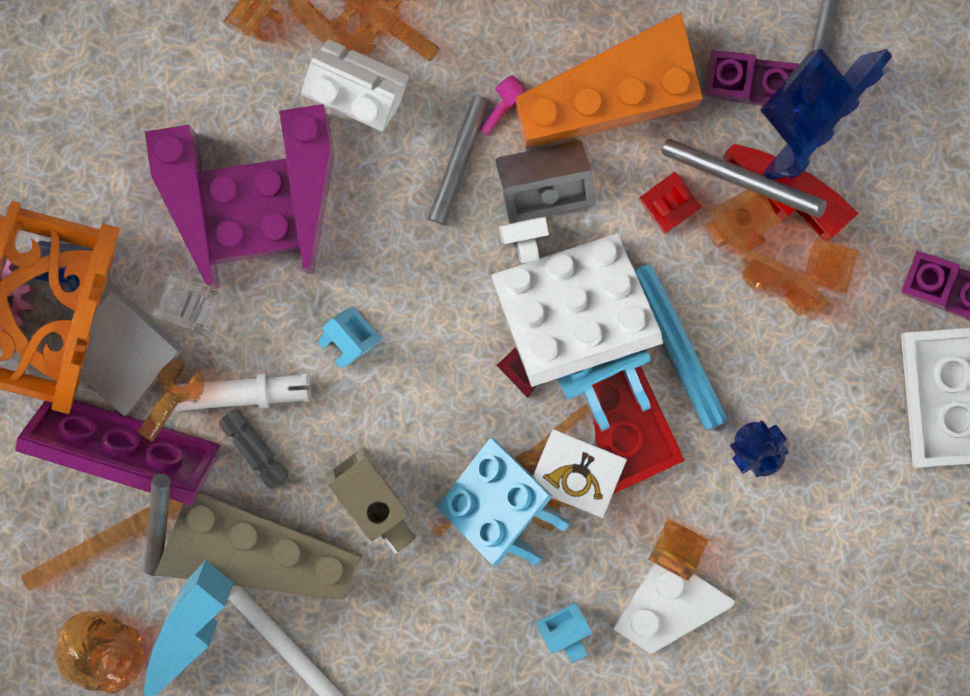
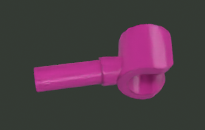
(508, 90)

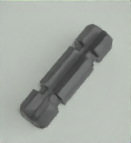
(253, 449)

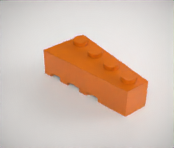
(620, 87)

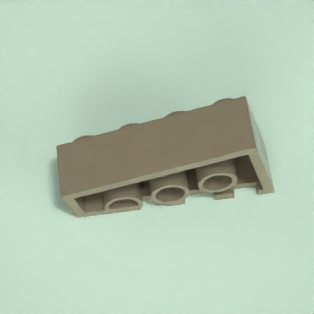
(256, 551)

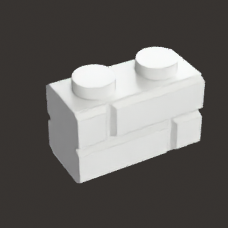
(354, 85)

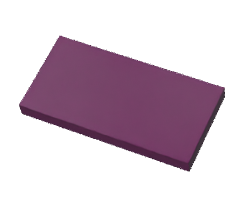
(110, 448)

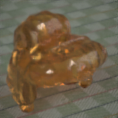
(99, 652)

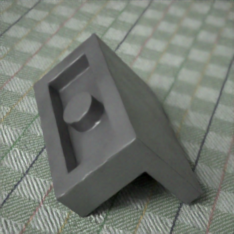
(546, 181)

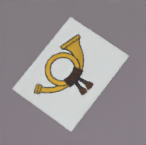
(578, 473)

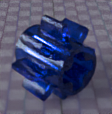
(759, 449)

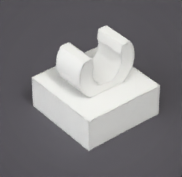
(524, 235)

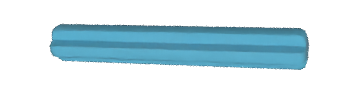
(681, 351)

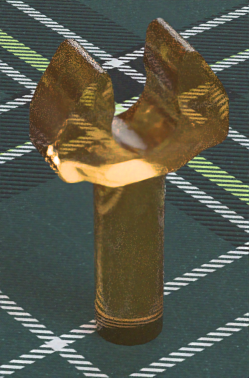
(171, 397)

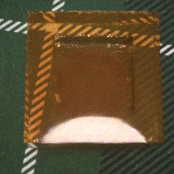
(678, 549)

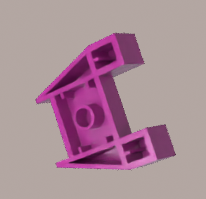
(250, 206)

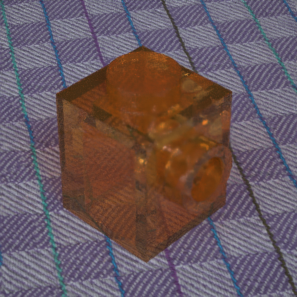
(741, 222)

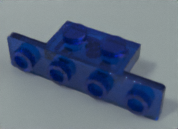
(813, 103)

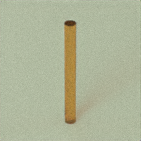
(91, 547)

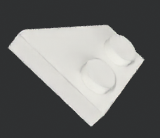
(669, 608)

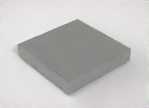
(125, 352)

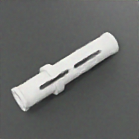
(255, 391)

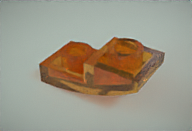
(769, 275)

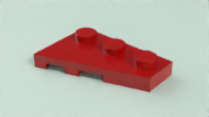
(634, 434)

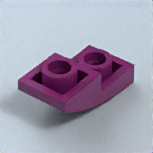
(744, 77)
(939, 284)

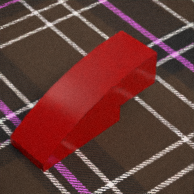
(837, 211)

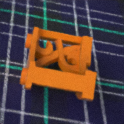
(92, 270)

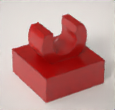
(669, 202)

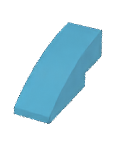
(187, 626)

